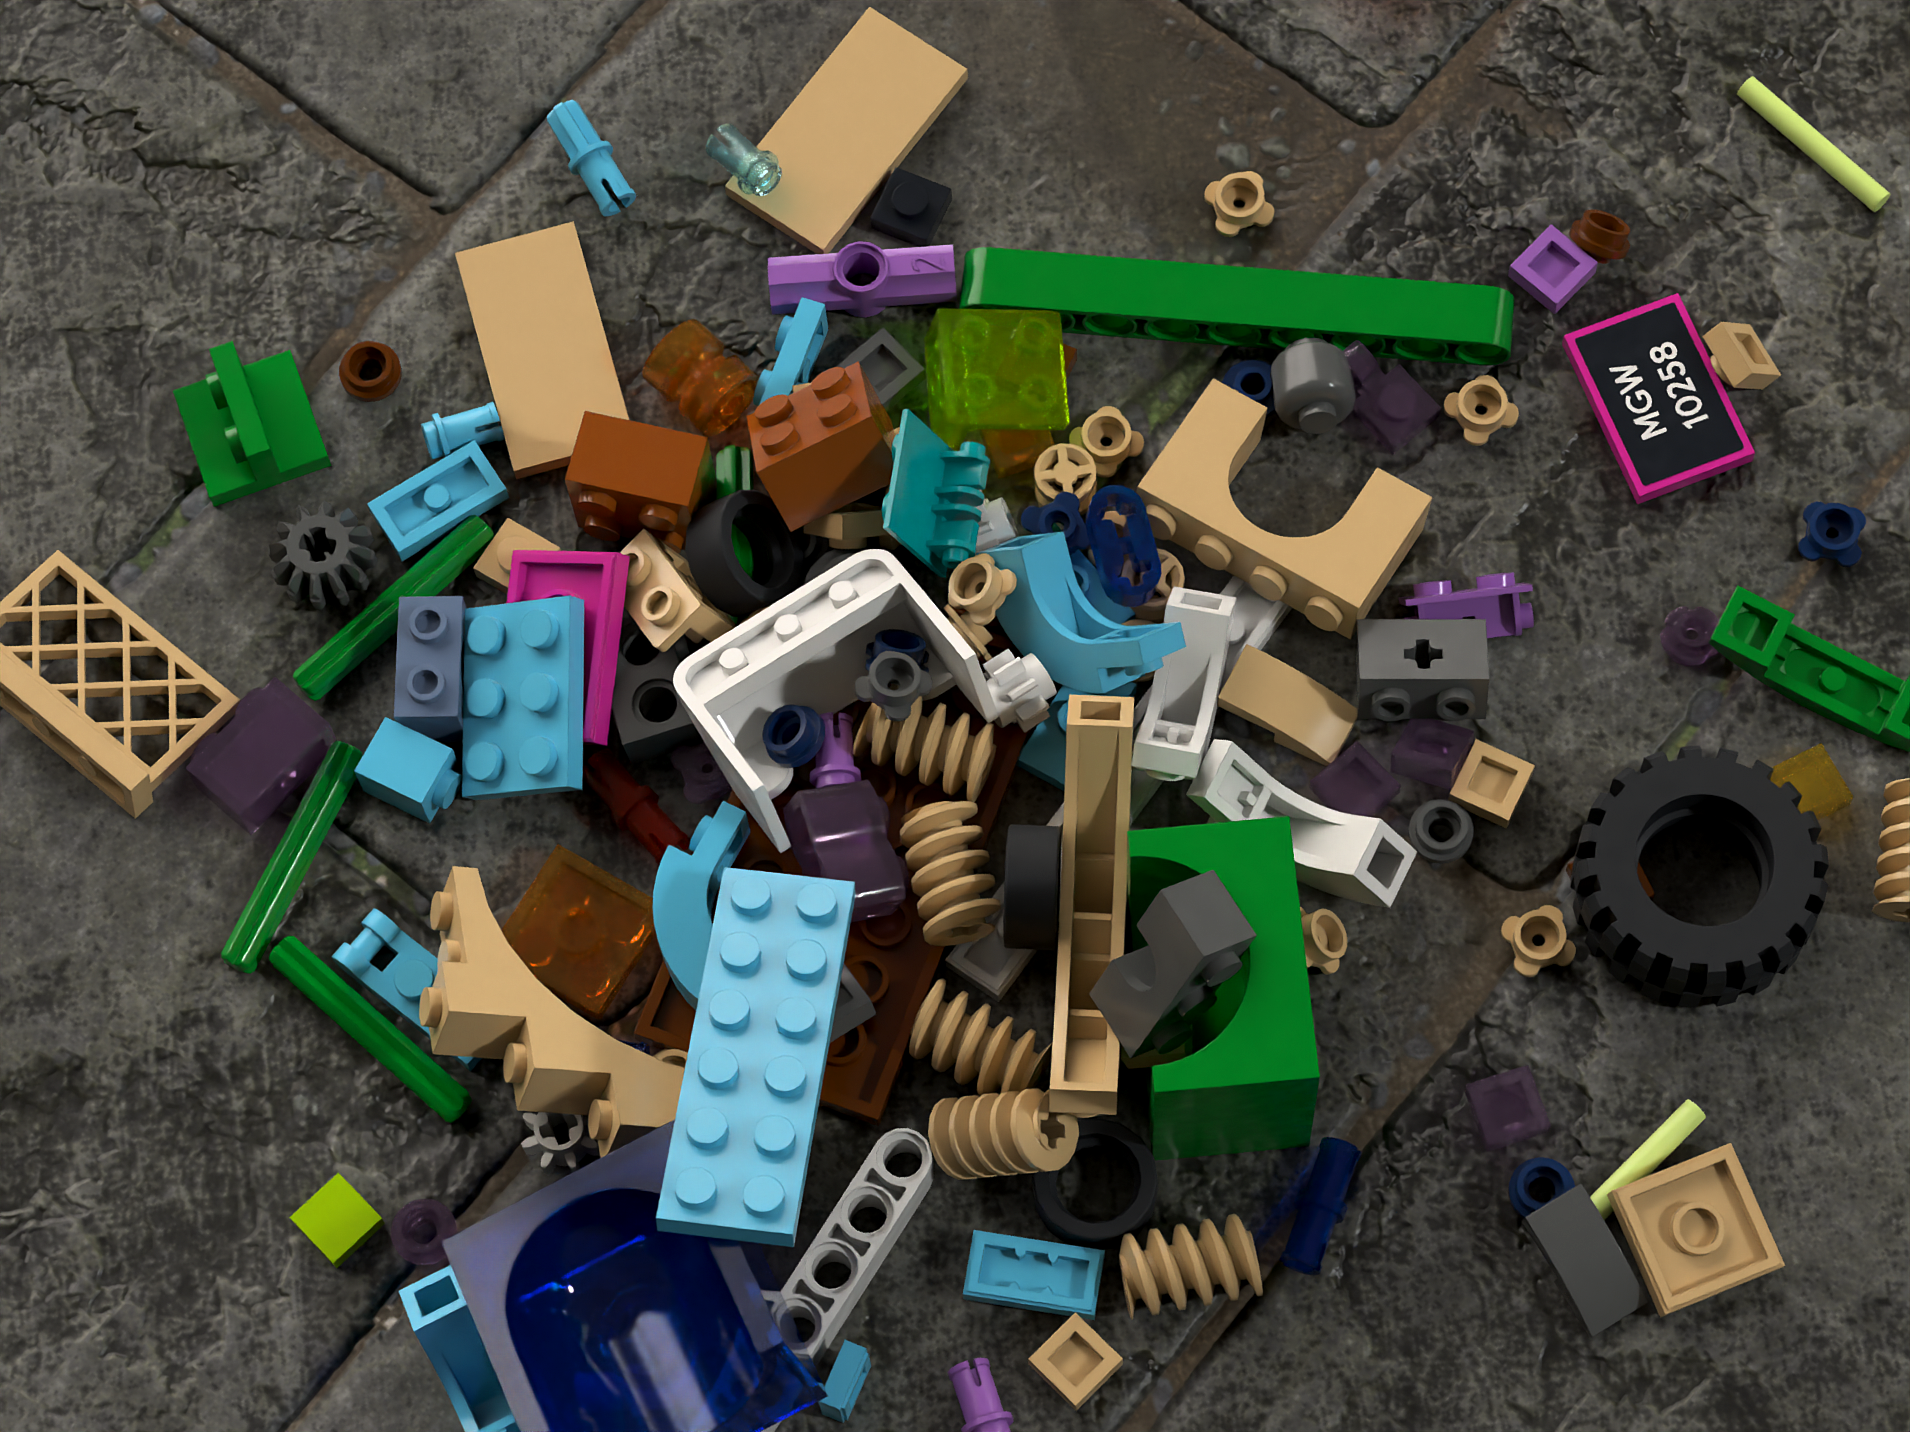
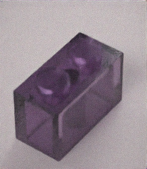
(261, 754)

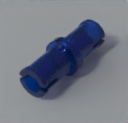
(1320, 1206)

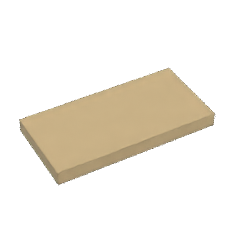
(851, 130)
(540, 343)

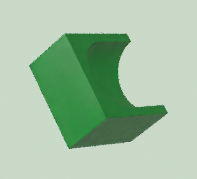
(1256, 1047)

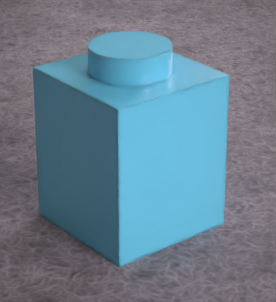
(409, 771)

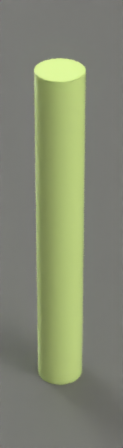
(1813, 144)
(1650, 1153)

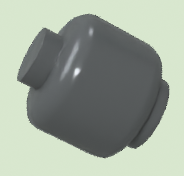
(1312, 385)

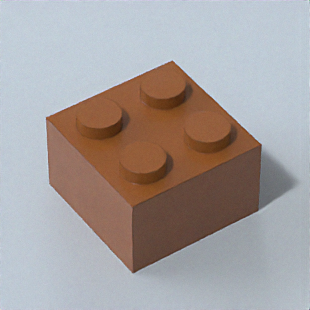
(822, 445)
(637, 479)

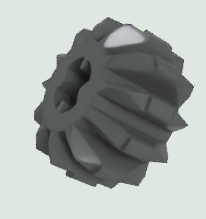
(312, 536)

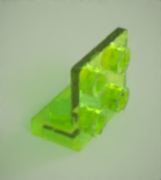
(995, 372)

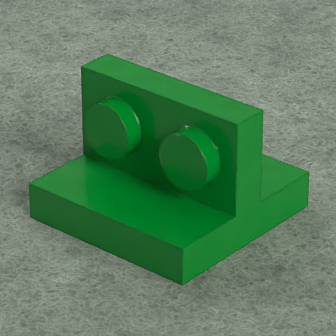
(250, 425)

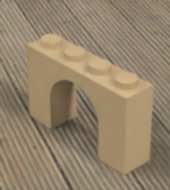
(1322, 575)

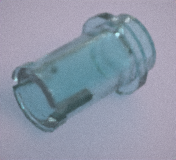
(754, 169)

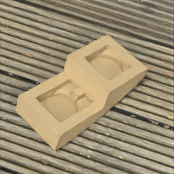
(1288, 704)

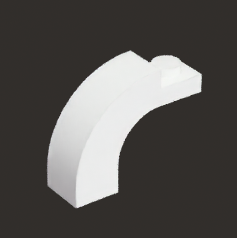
(1186, 688)
(1331, 849)

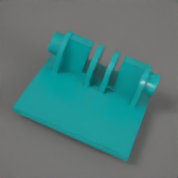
(934, 495)

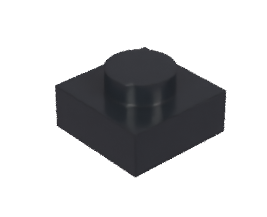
(911, 208)

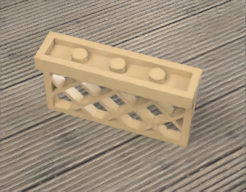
(68, 728)

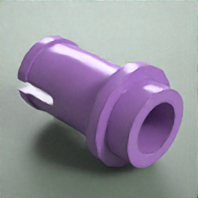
(835, 756)
(979, 1398)

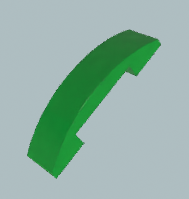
(1813, 671)

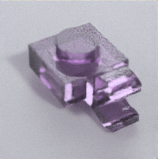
(1389, 404)

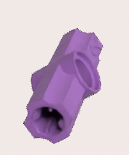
(901, 276)

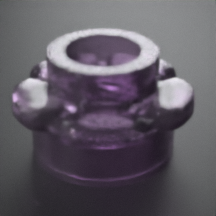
(1678, 645)

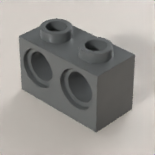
(643, 687)

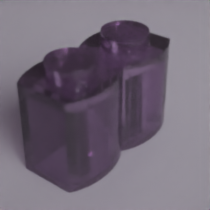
(843, 836)

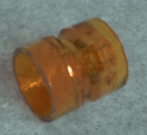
(692, 370)

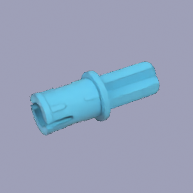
(590, 157)

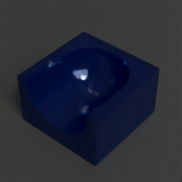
(625, 1323)

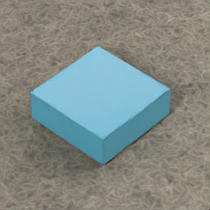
(845, 1381)

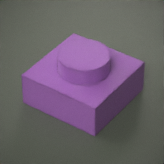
(1552, 269)

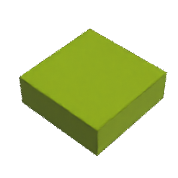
(337, 1220)

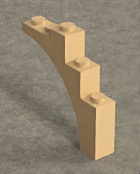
(1091, 901)
(558, 1061)

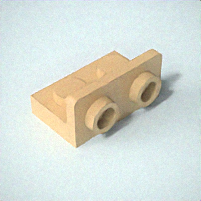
(666, 597)

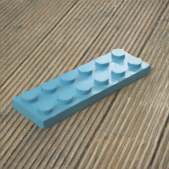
(757, 1058)

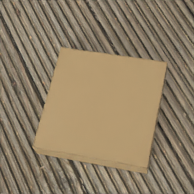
(1695, 1230)

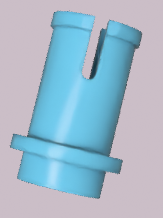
(453, 432)

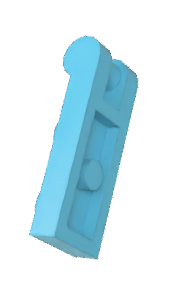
(405, 976)

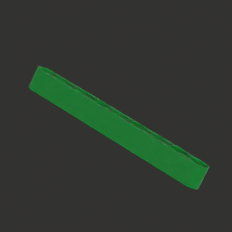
(1245, 304)

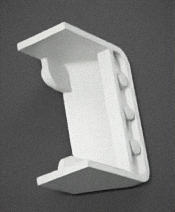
(810, 655)

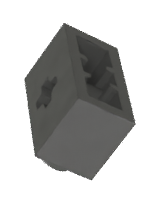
(1421, 669)

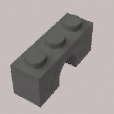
(1192, 949)

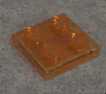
(580, 930)

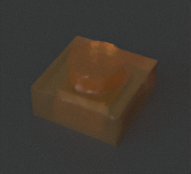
(1015, 449)

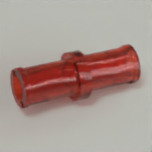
(633, 805)

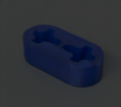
(1136, 542)

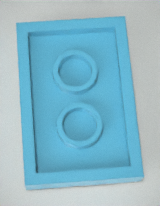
(523, 698)

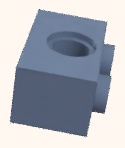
(431, 666)

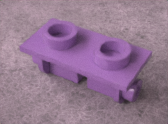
(1492, 600)

